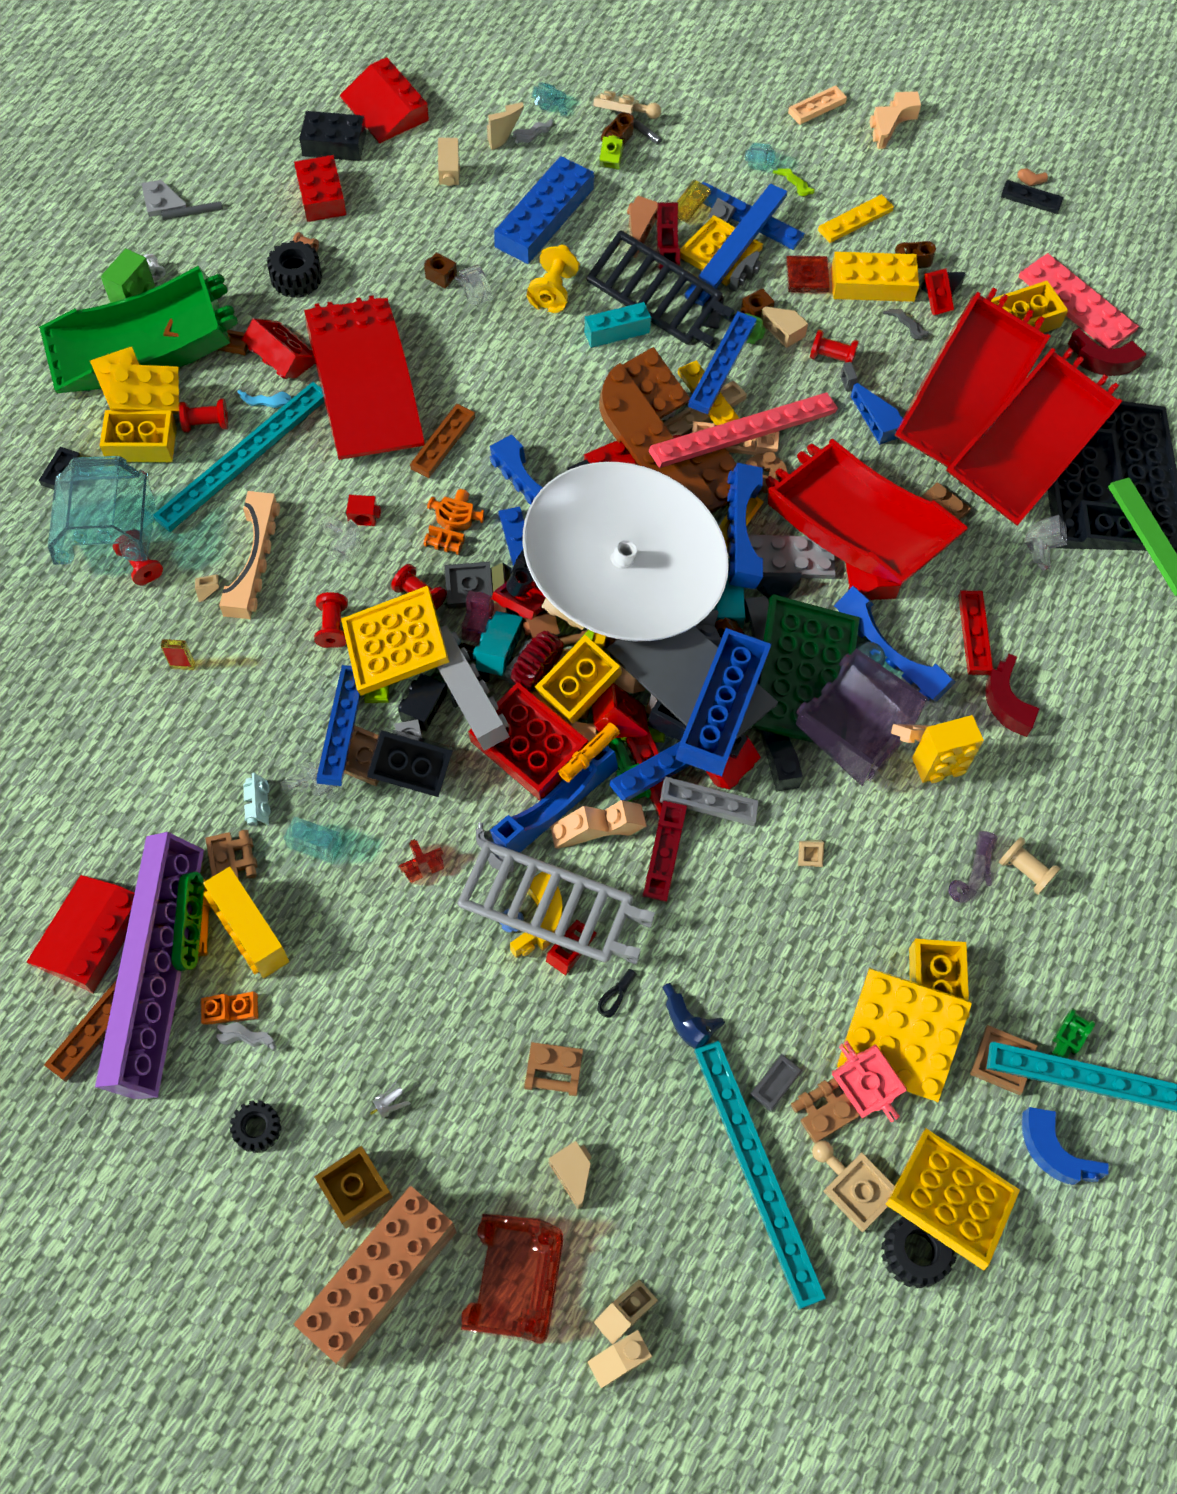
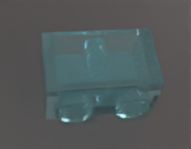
(313, 840)

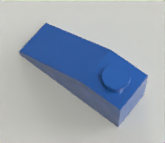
(878, 414)

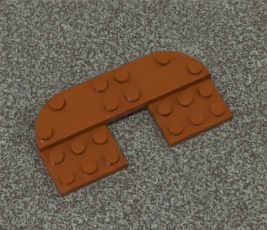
(632, 407)

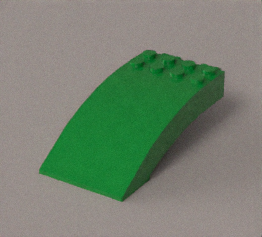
(140, 323)

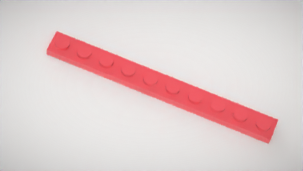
(742, 430)

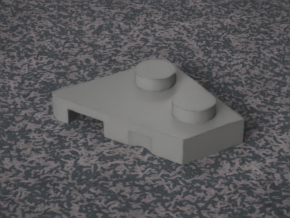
(160, 198)

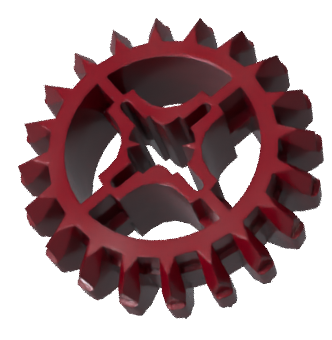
(537, 660)

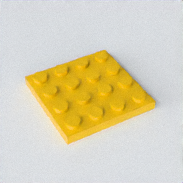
(394, 640)
(911, 1027)
(954, 1198)

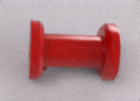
(833, 348)
(203, 415)
(143, 571)
(408, 581)
(331, 606)

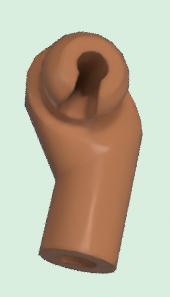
(1030, 178)

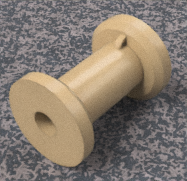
(1029, 865)

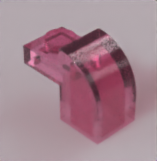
(478, 612)

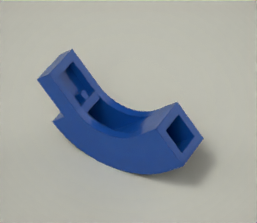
(1046, 1151)

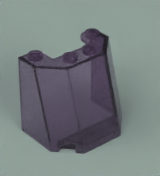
(857, 716)

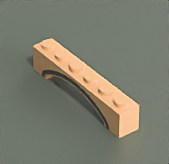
(240, 597)

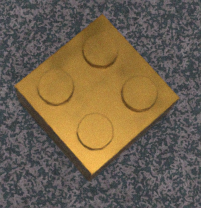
(353, 1187)

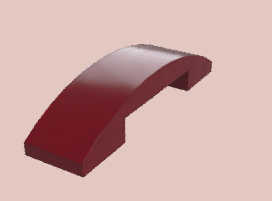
(664, 851)

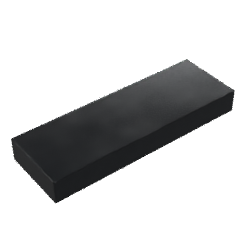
(1032, 197)

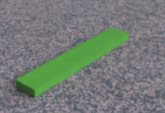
(1147, 529)

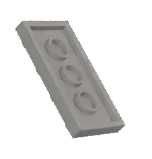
(794, 555)

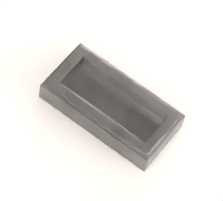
(776, 1082)

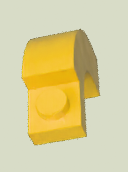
(526, 943)

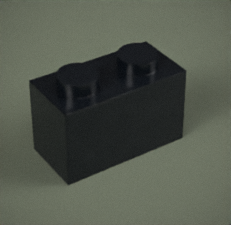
(423, 701)

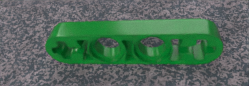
(184, 919)

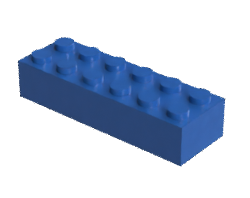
(544, 209)
(723, 702)

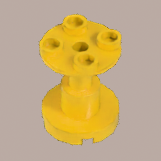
(548, 290)

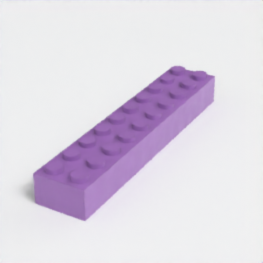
(146, 977)

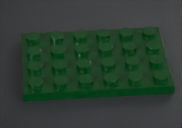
(802, 658)

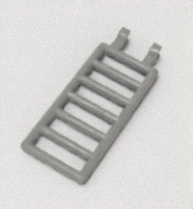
(510, 919)

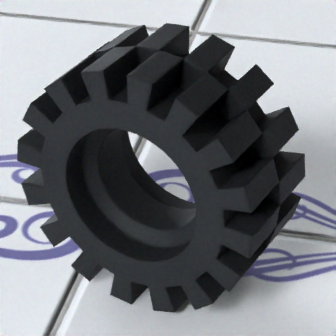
(241, 1119)

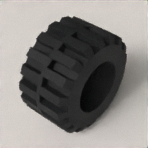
(291, 280)
(901, 1264)

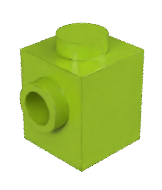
(611, 152)

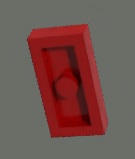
(939, 291)

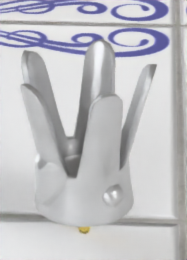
(382, 1102)

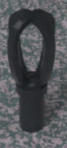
(621, 987)

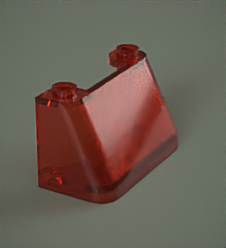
(516, 1279)

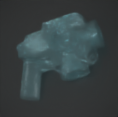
(546, 96)

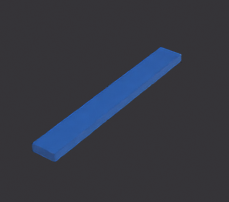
(739, 239)

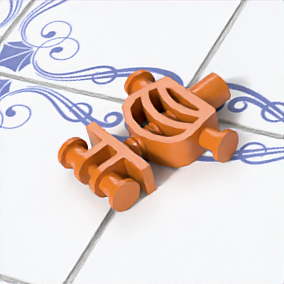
(453, 516)

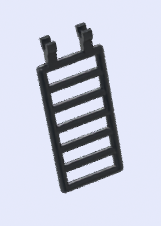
(694, 332)

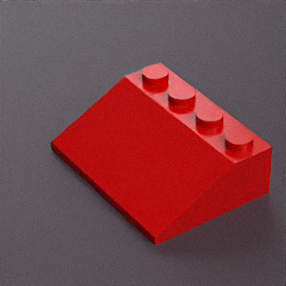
(385, 101)
(537, 742)
(85, 933)

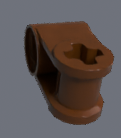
(621, 127)
(924, 251)

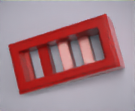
(561, 959)

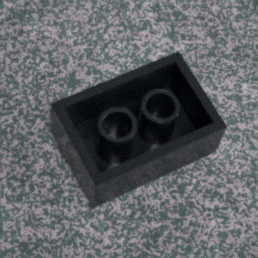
(333, 135)
(409, 761)

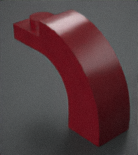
(667, 231)
(1106, 360)
(1004, 704)

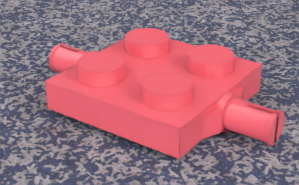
(869, 1081)

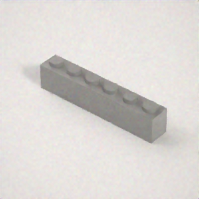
(471, 694)

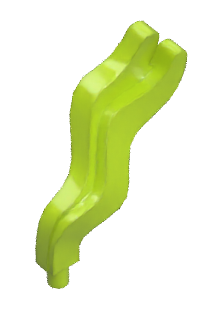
(802, 186)

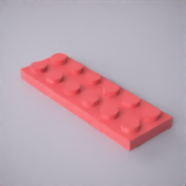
(1084, 304)

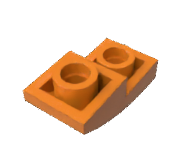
(229, 1008)

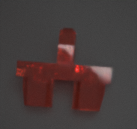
(411, 867)

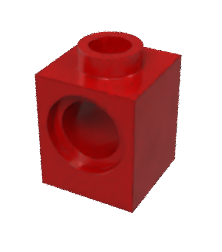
(363, 510)

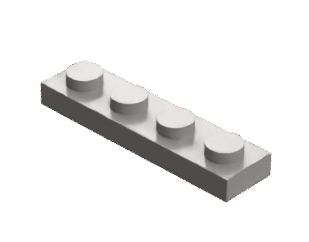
(710, 801)

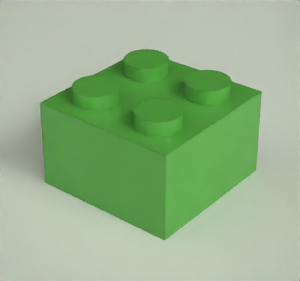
(127, 276)

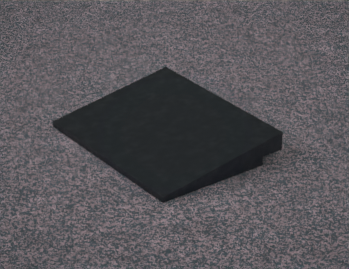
(1128, 445)

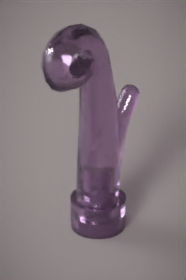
(981, 867)

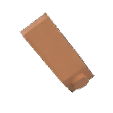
(641, 218)

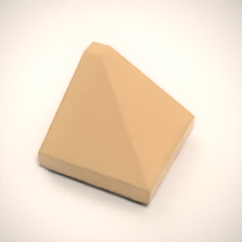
(206, 589)
(811, 853)

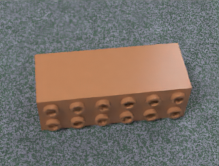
(376, 1277)

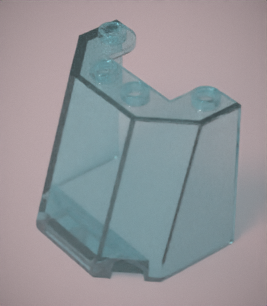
(101, 504)

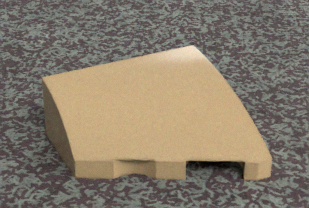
(502, 124)

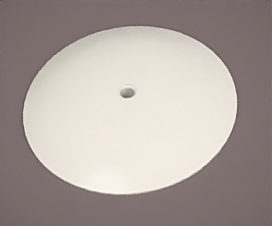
(625, 551)

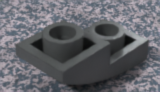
(745, 270)
(756, 612)

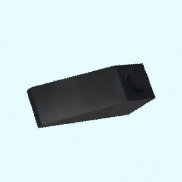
(782, 761)

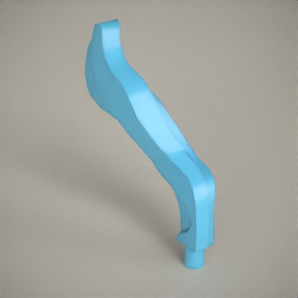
(275, 401)

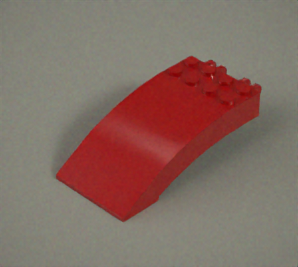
(364, 377)
(971, 377)
(1034, 436)
(861, 514)

